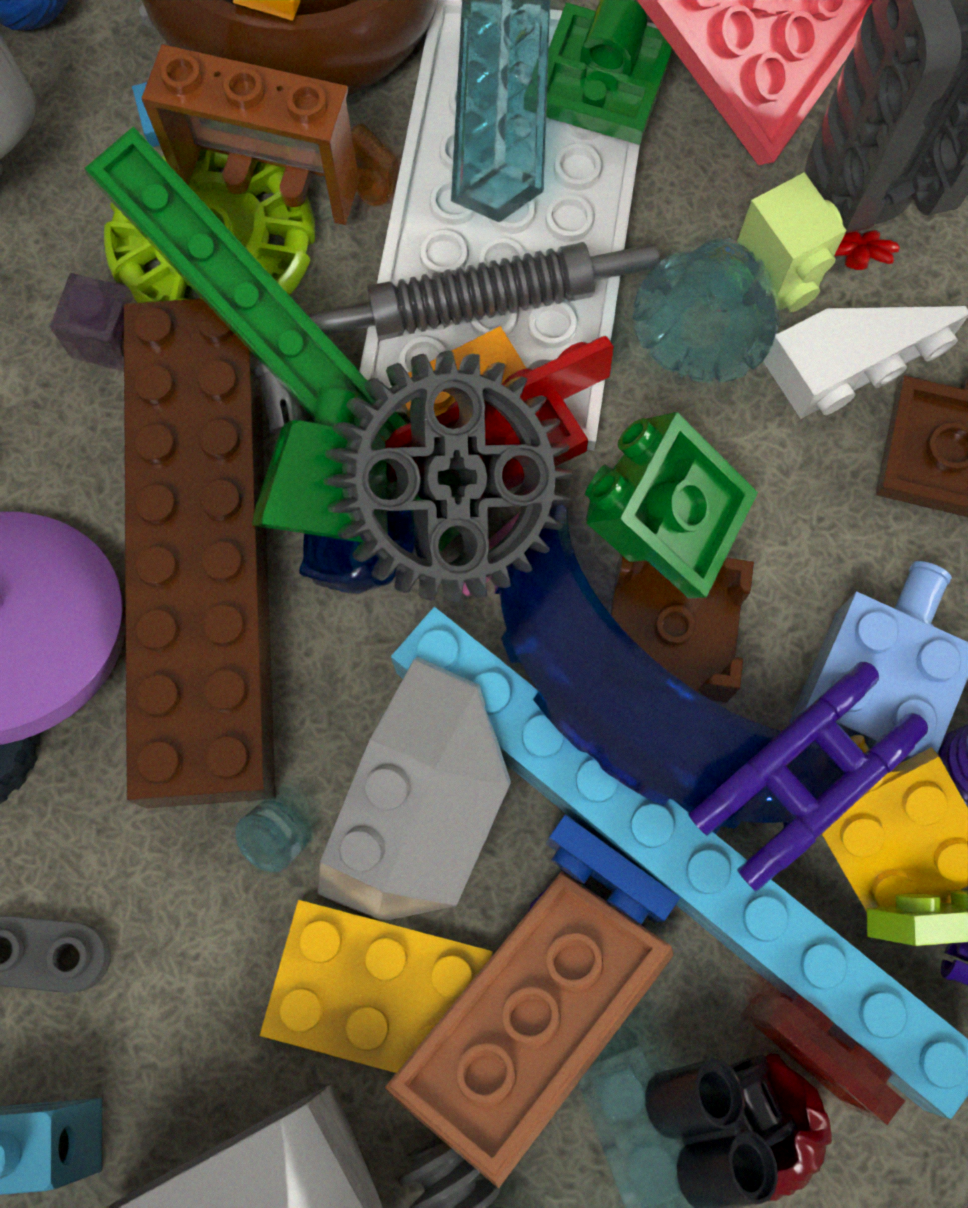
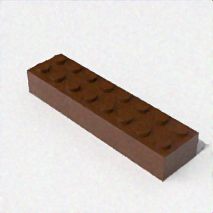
(194, 562)

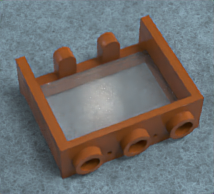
(253, 117)

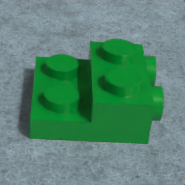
(671, 502)

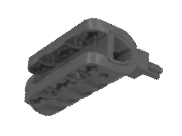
(898, 116)

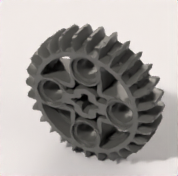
(455, 450)

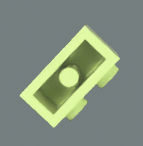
(794, 237)

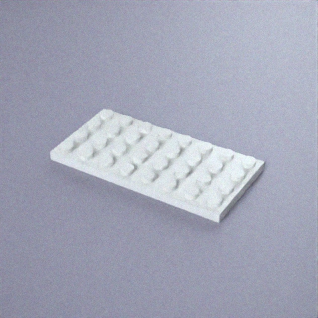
(583, 200)

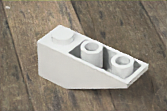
(846, 348)

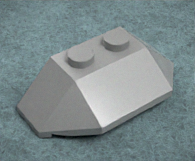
(417, 801)

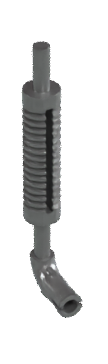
(440, 299)

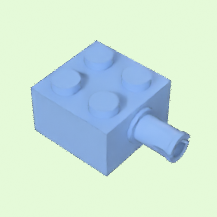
(916, 662)

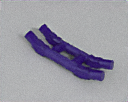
(771, 770)

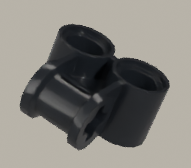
(726, 1126)

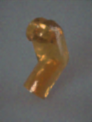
(379, 165)

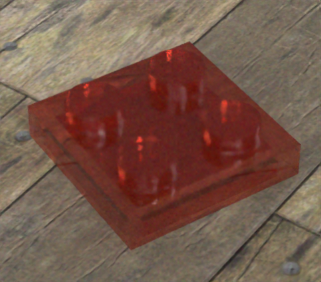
(845, 1072)

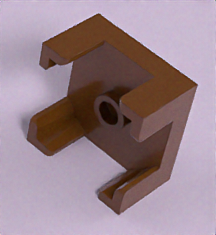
(683, 634)

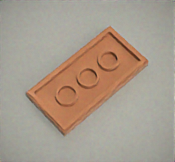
(529, 1026)

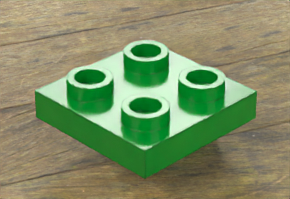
(606, 69)

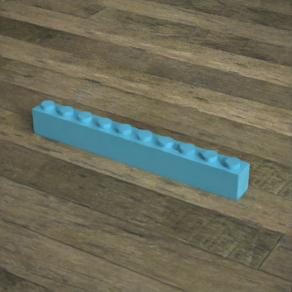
(760, 927)

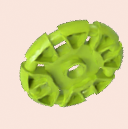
(242, 215)

